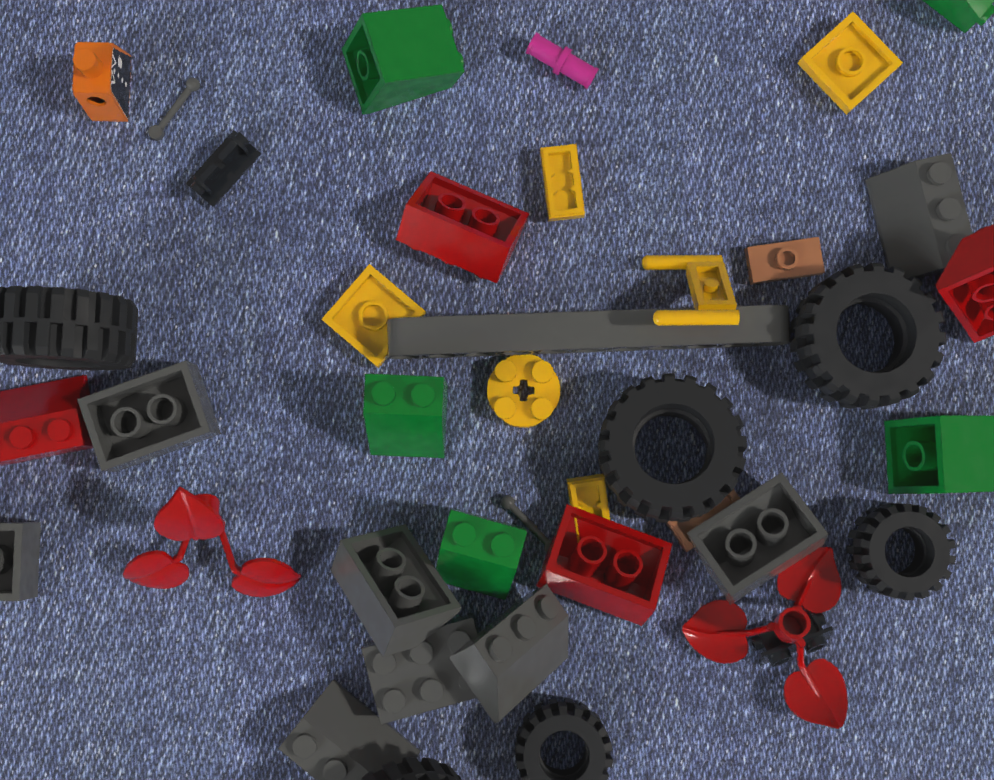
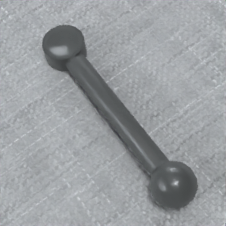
(156, 132)
(508, 502)

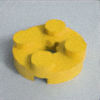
(538, 375)

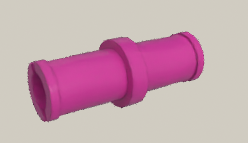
(561, 60)

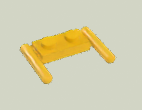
(708, 287)

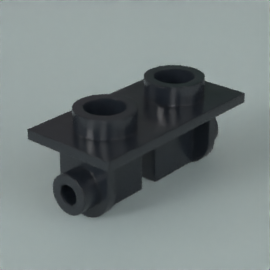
(223, 168)
(779, 652)

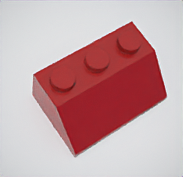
(461, 226)
(969, 283)
(43, 420)
(614, 572)

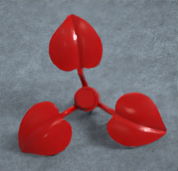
(199, 518)
(815, 691)

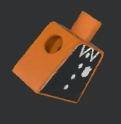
(103, 73)

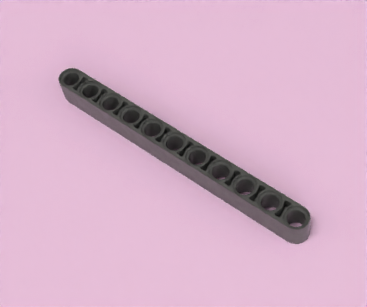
(577, 333)

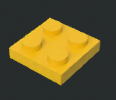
(849, 63)
(363, 313)

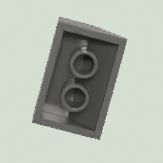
(919, 214)
(757, 538)
(393, 588)
(515, 652)
(344, 738)

